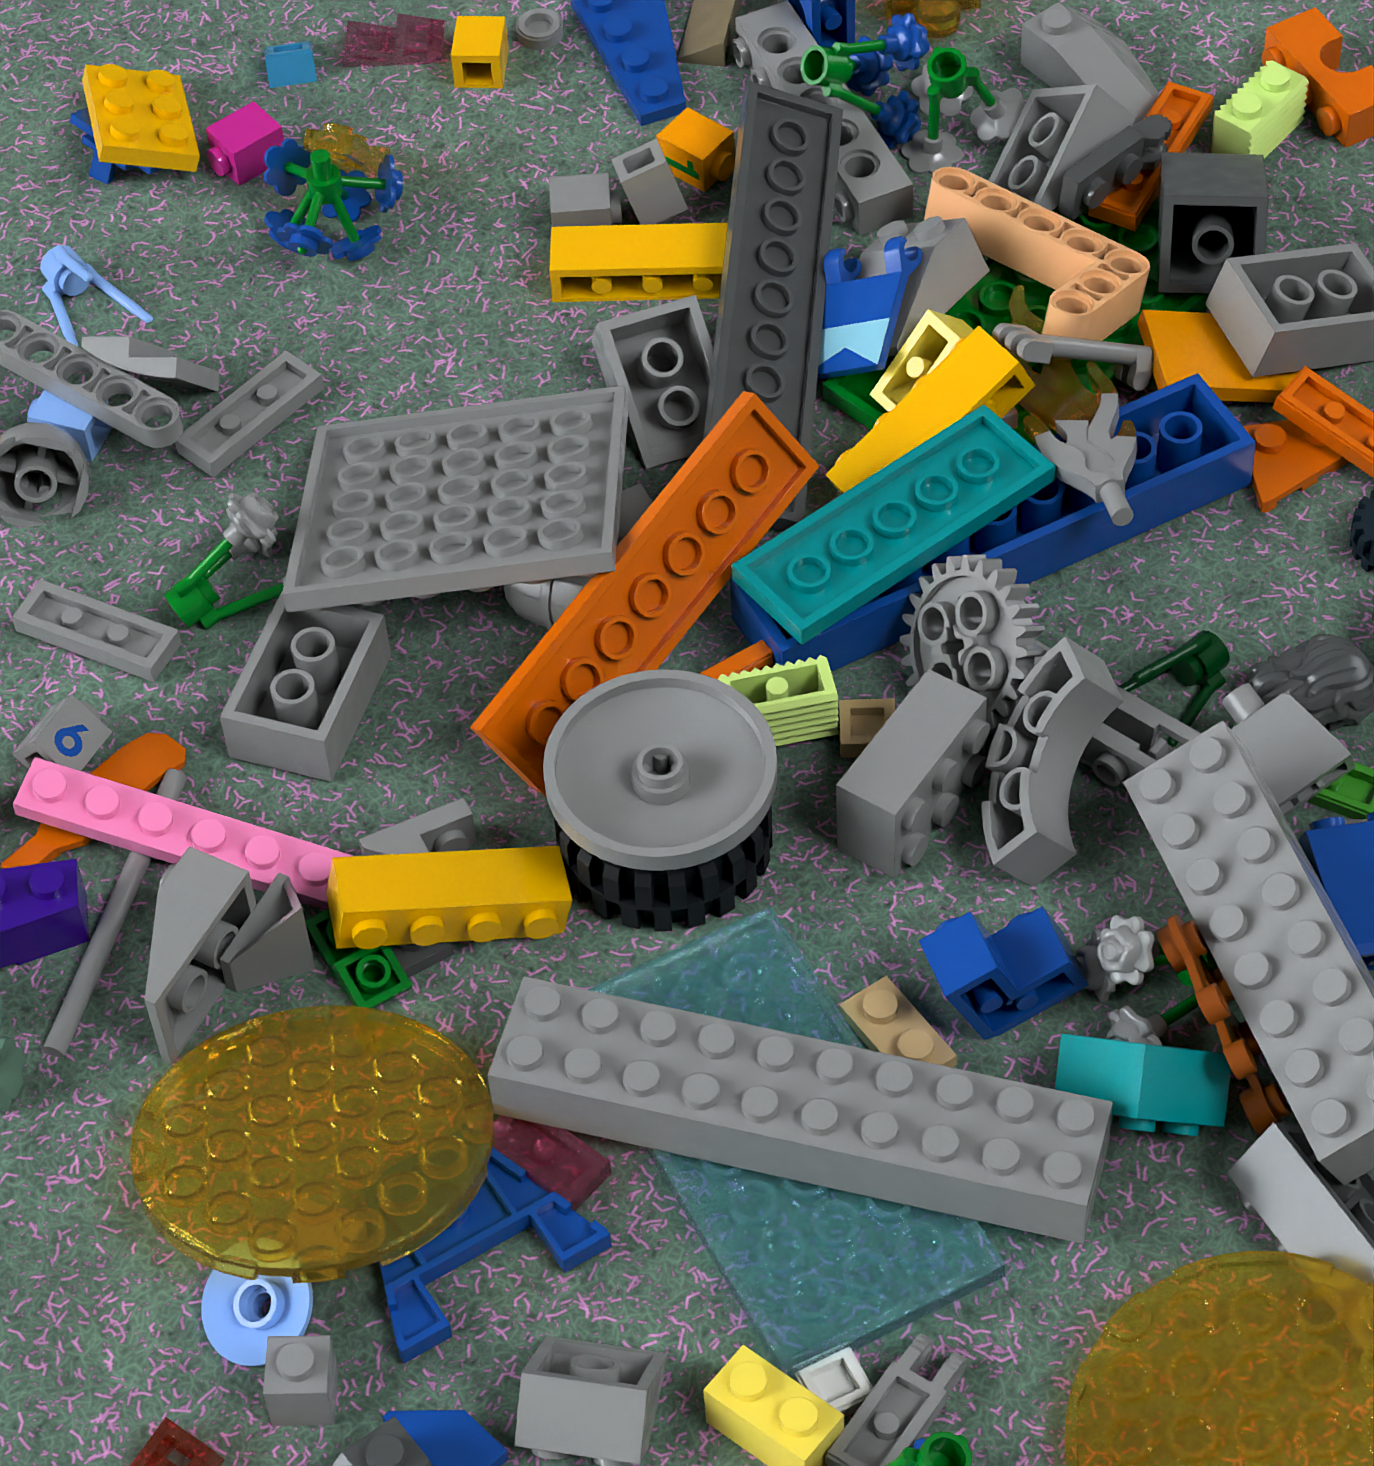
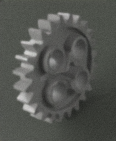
(974, 631)

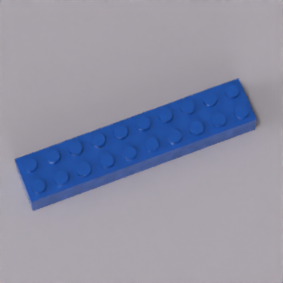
(1185, 459)

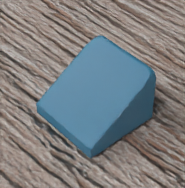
(290, 64)

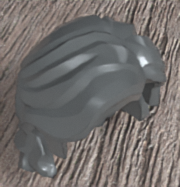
(1324, 676)

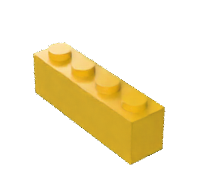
(636, 262)
(971, 375)
(448, 897)

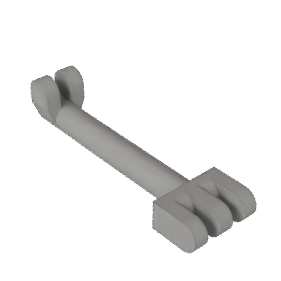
(1132, 361)

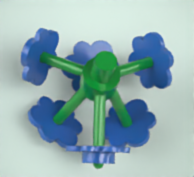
(334, 189)

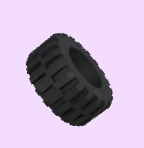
(668, 894)

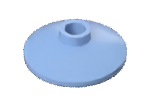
(235, 1319)

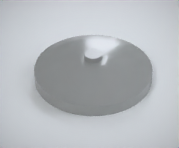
(660, 769)

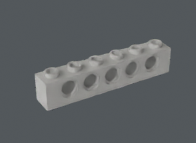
(869, 179)

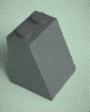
(1207, 213)

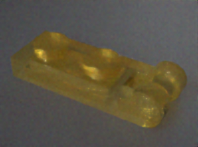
(345, 148)

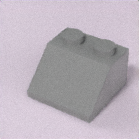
(589, 1401)

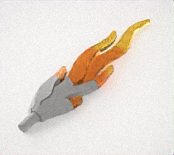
(1087, 423)

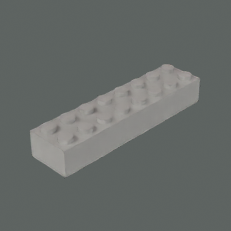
(1270, 936)

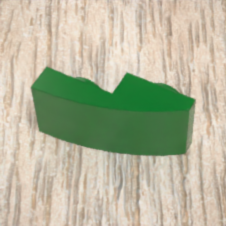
(365, 975)

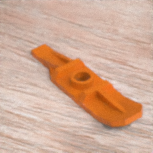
(136, 764)

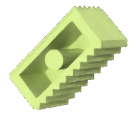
(1260, 112)
(793, 698)

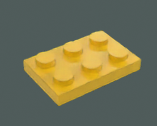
(140, 118)

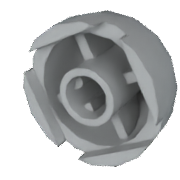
(32, 466)

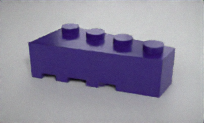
(41, 911)

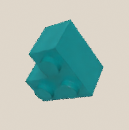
(1147, 1082)

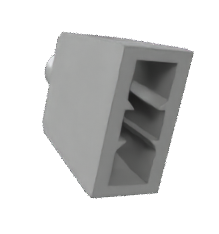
(1287, 745)

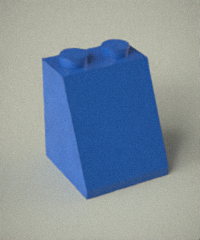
(1345, 866)

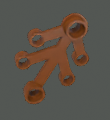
(1185, 950)

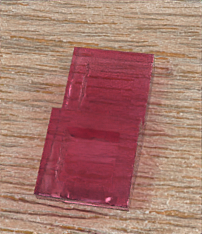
(410, 42)

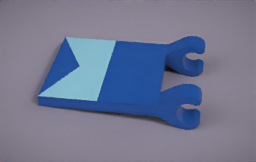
(863, 311)

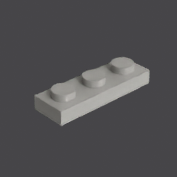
(249, 413)
(97, 630)

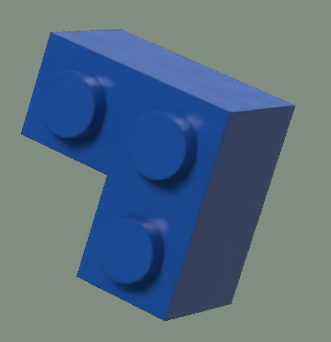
(1003, 975)

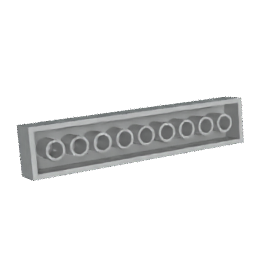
(802, 1108)

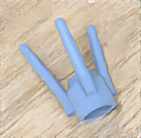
(71, 276)

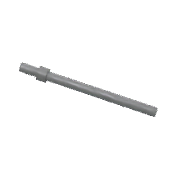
(105, 936)

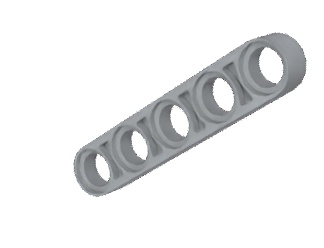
(92, 394)

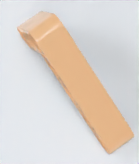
(1093, 277)

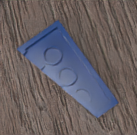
(638, 53)

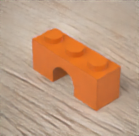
(1337, 99)

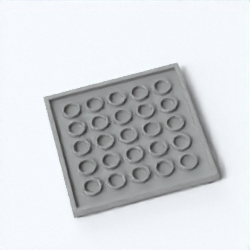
(460, 500)

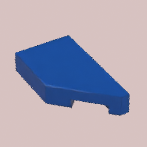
(451, 1437)

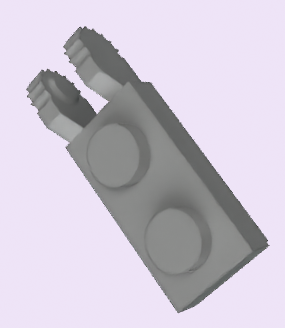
(897, 1409)

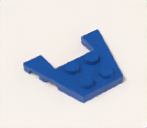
(500, 1210)

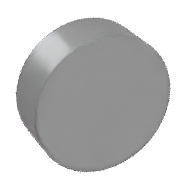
(539, 28)

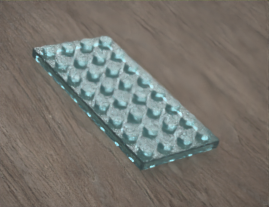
(800, 1257)

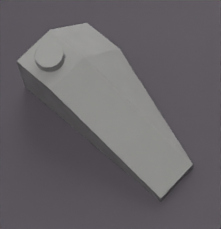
(1077, 50)

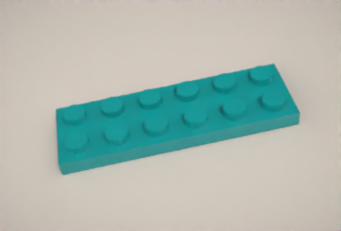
(892, 523)

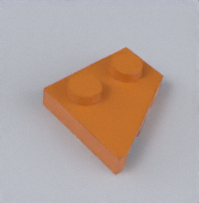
(1287, 461)

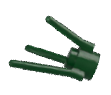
(1192, 663)

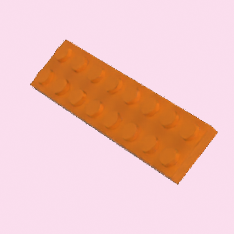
(662, 579)

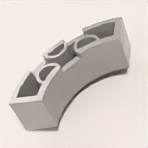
(1037, 758)

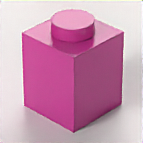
(241, 141)

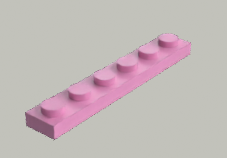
(168, 827)

